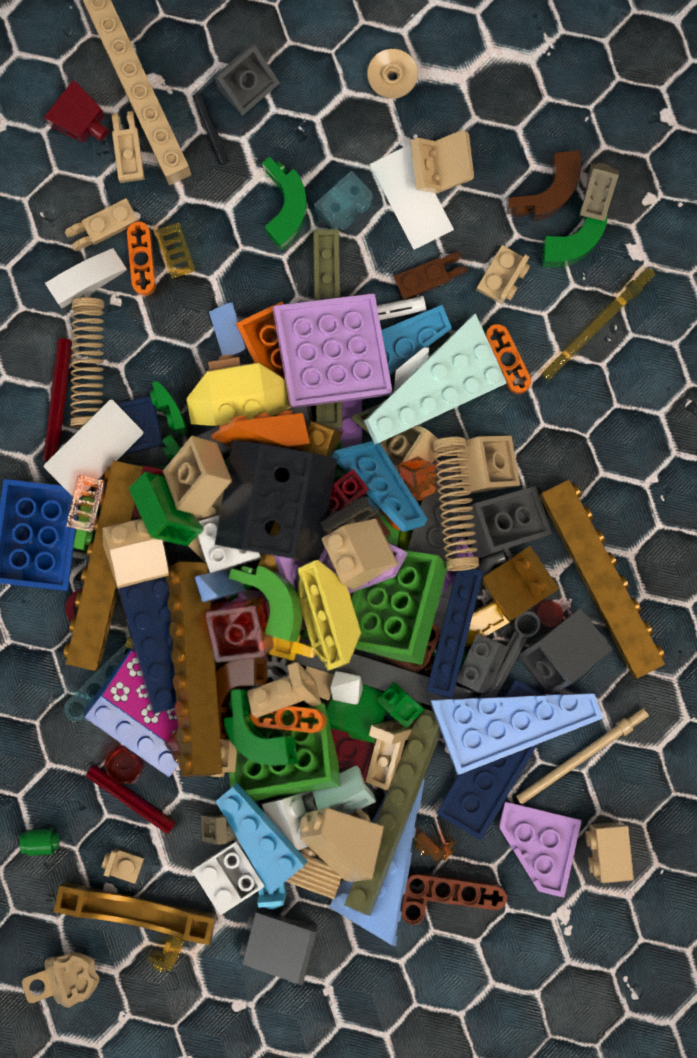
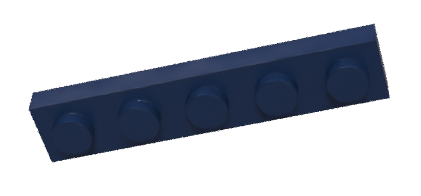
(454, 632)

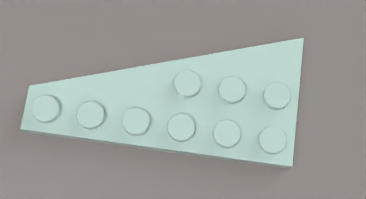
(448, 378)

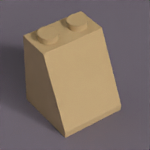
(343, 842)

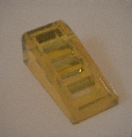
(169, 230)

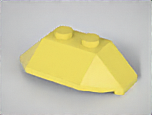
(235, 393)
(328, 614)

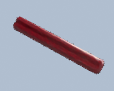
(130, 799)

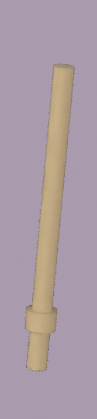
(623, 727)

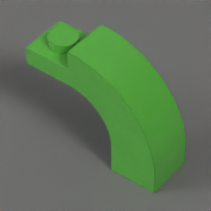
(284, 603)

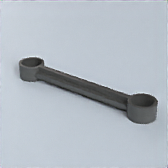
(515, 646)

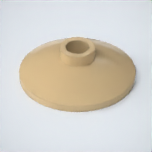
(392, 62)

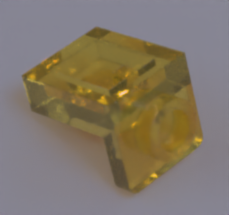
(172, 951)

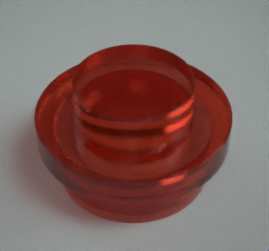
(550, 614)

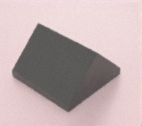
(246, 79)

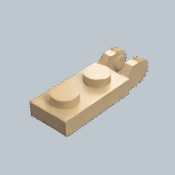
(127, 150)
(103, 224)

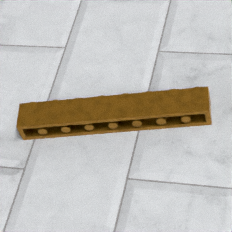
(602, 580)
(100, 591)
(194, 673)

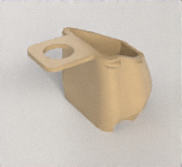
(66, 978)

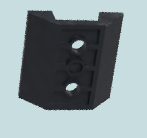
(257, 498)

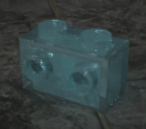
(344, 202)

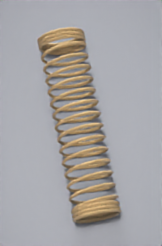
(86, 306)
(451, 445)

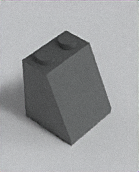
(565, 652)
(279, 945)

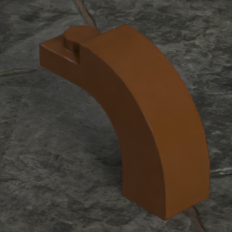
(566, 175)
(237, 676)

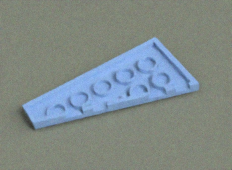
(499, 726)
(386, 911)

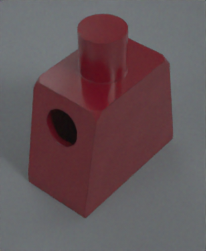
(77, 115)

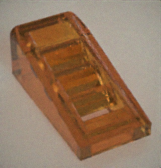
(84, 480)

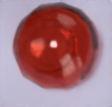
(123, 765)

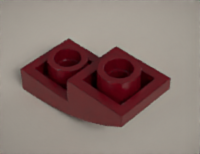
(346, 490)

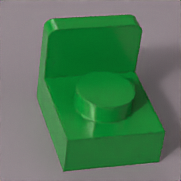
(400, 705)

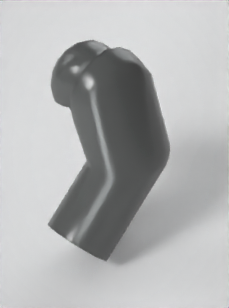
(489, 562)

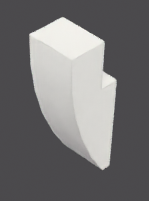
(85, 277)

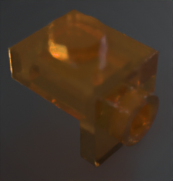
(427, 846)

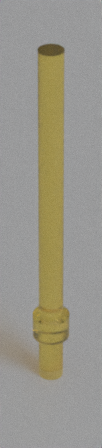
(633, 289)

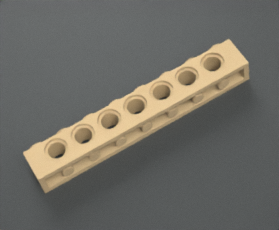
(138, 90)

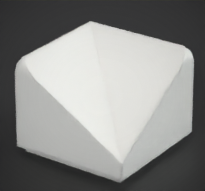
(346, 687)

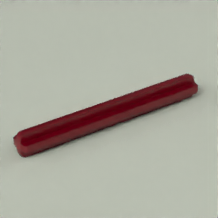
(57, 399)

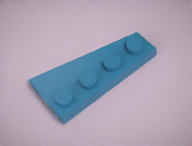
(412, 335)
(384, 482)
(262, 841)

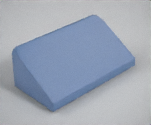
(227, 333)
(217, 585)

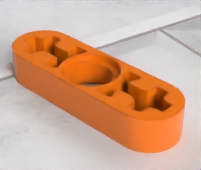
(146, 240)
(506, 339)
(305, 727)

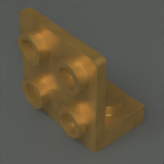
(519, 584)

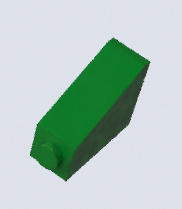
(160, 513)

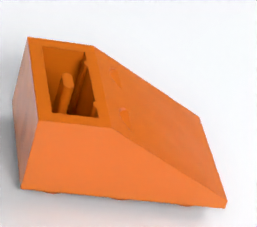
(283, 430)

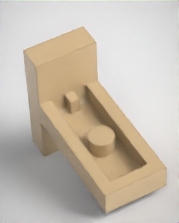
(284, 692)
(387, 752)

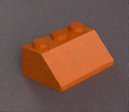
(262, 340)

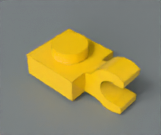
(289, 649)

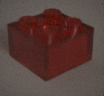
(239, 629)

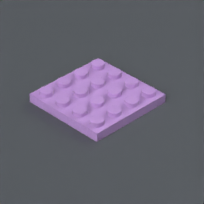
(332, 350)

